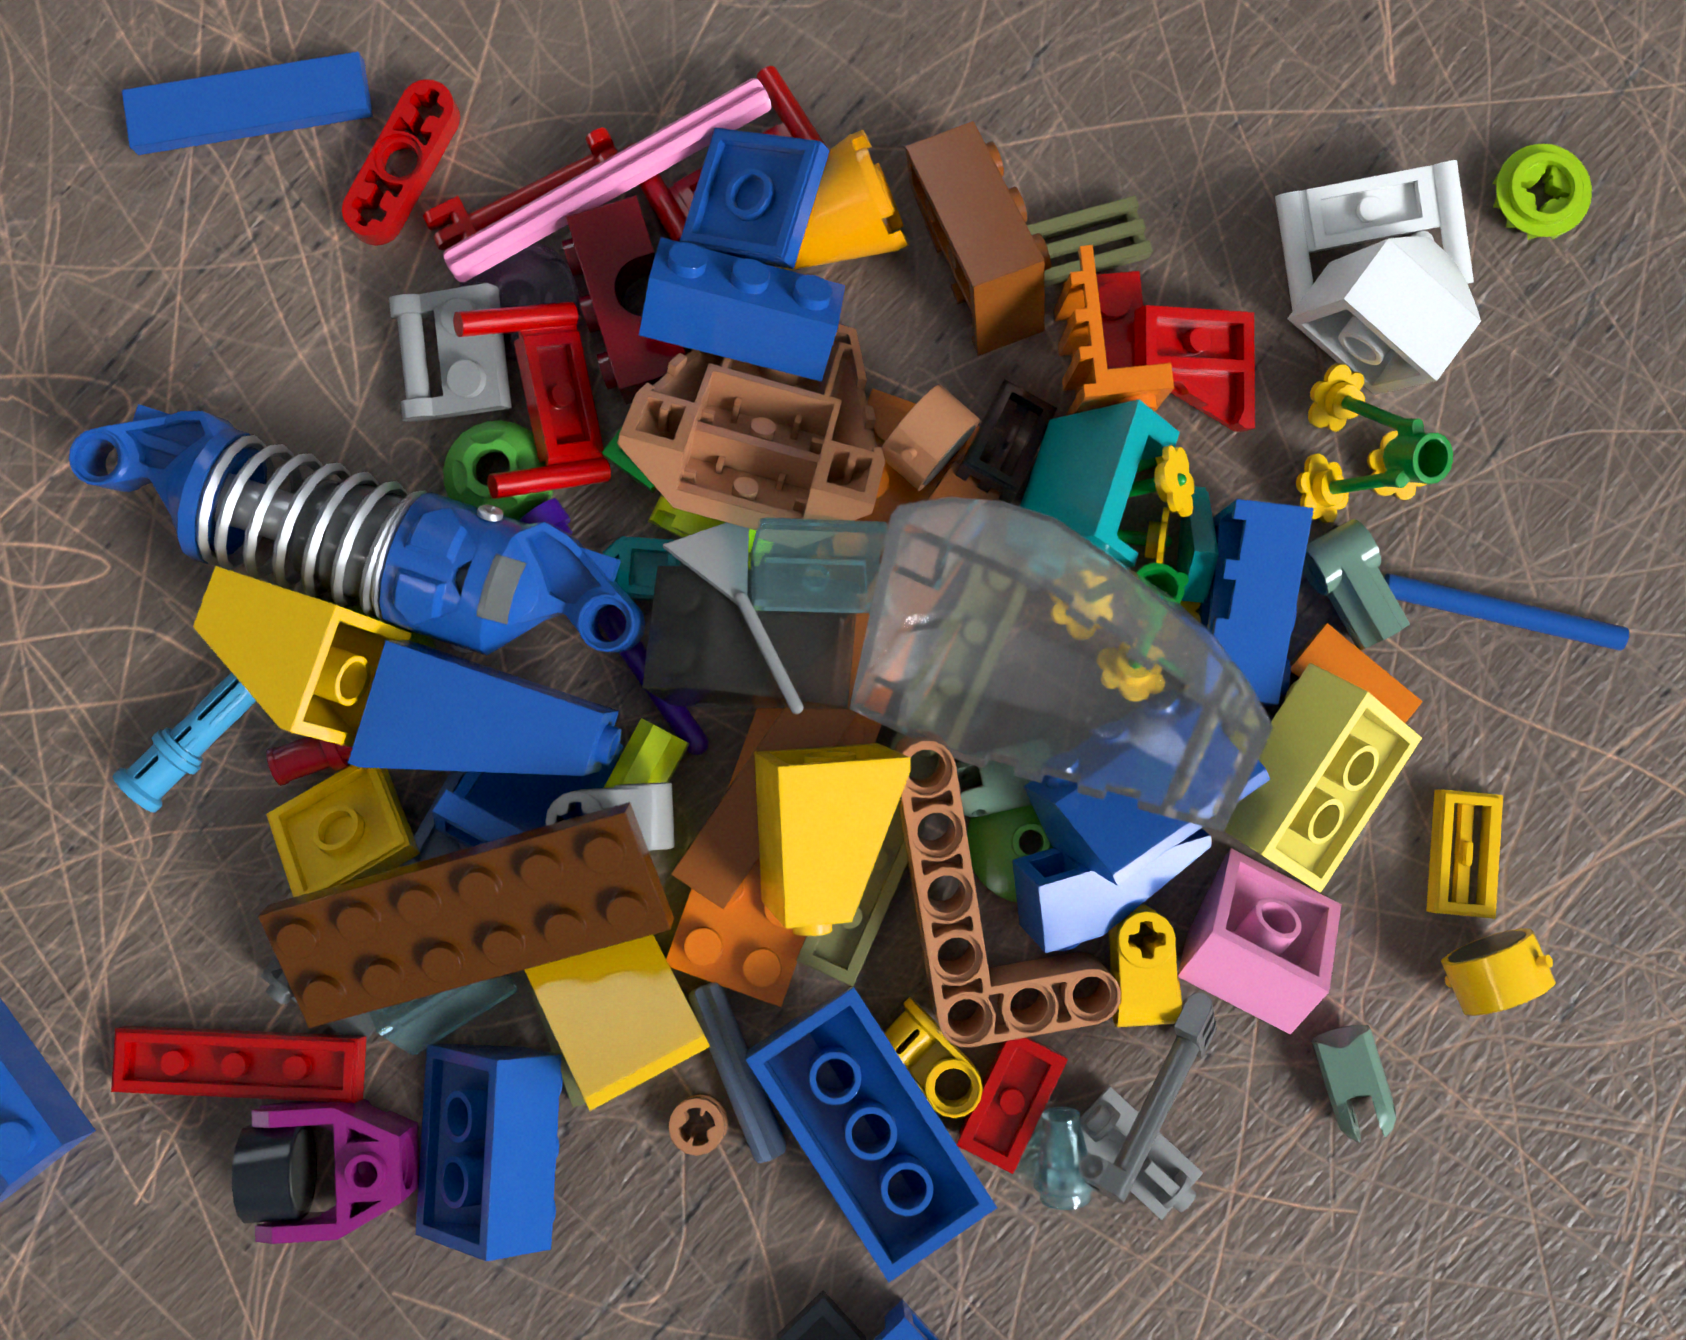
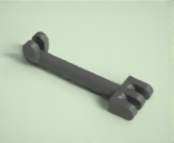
(1193, 1035)

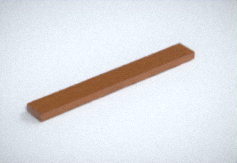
(729, 838)

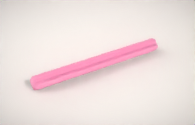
(606, 180)

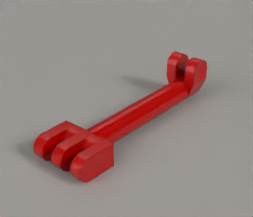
(467, 224)

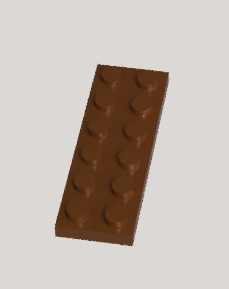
(468, 916)

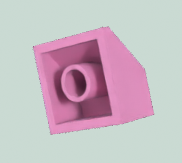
(1262, 942)

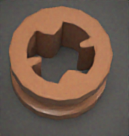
(715, 1133)

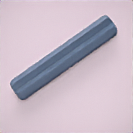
(740, 1082)

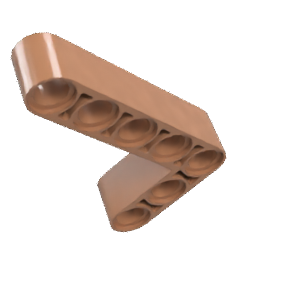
(960, 918)

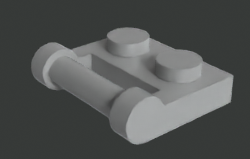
(470, 367)

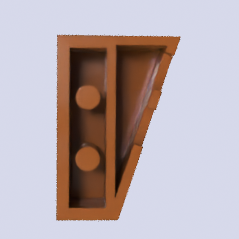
(981, 234)

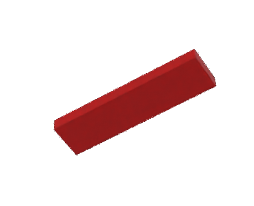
(239, 1064)

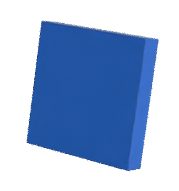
(755, 195)

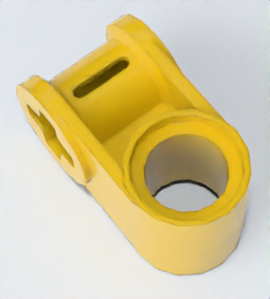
(1146, 973)
(931, 1054)

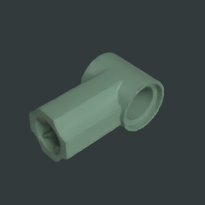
(1347, 571)

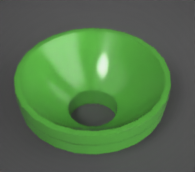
(479, 440)

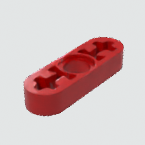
(393, 137)

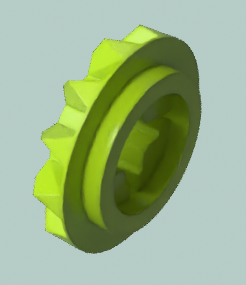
(1563, 179)

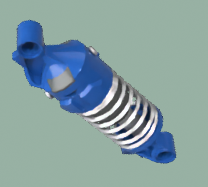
(406, 558)

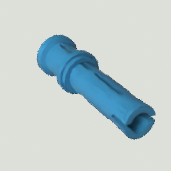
(180, 748)

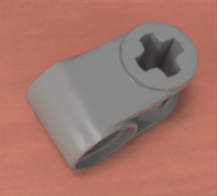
(650, 803)

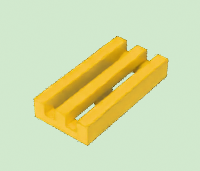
(1441, 853)

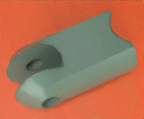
(999, 791)
(1352, 1070)

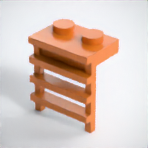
(1088, 370)

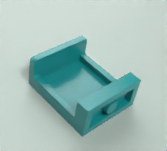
(1090, 467)

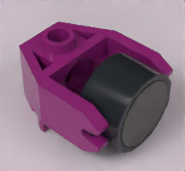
(278, 1168)

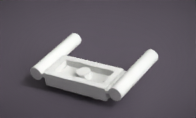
(1369, 212)

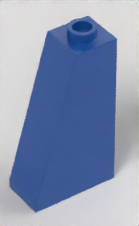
(471, 718)

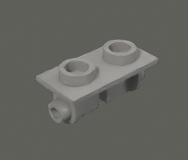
(1166, 1172)

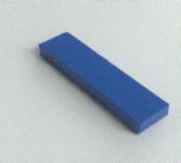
(247, 103)

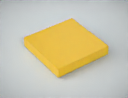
(342, 830)

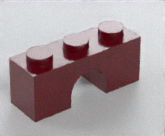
(612, 252)

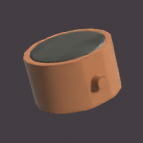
(929, 437)

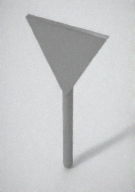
(722, 560)

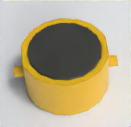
(1498, 972)

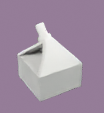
(1390, 312)

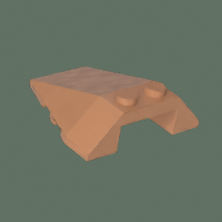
(758, 439)

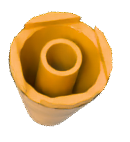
(851, 209)

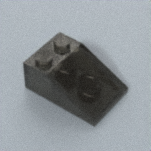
(709, 658)

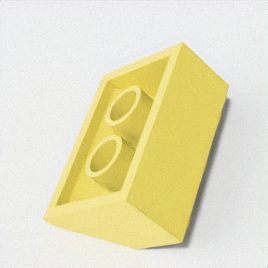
(1328, 771)

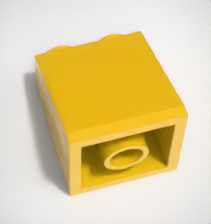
(295, 653)
(823, 828)
(617, 1016)

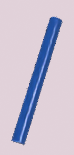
(1508, 612)

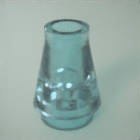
(1058, 1160)

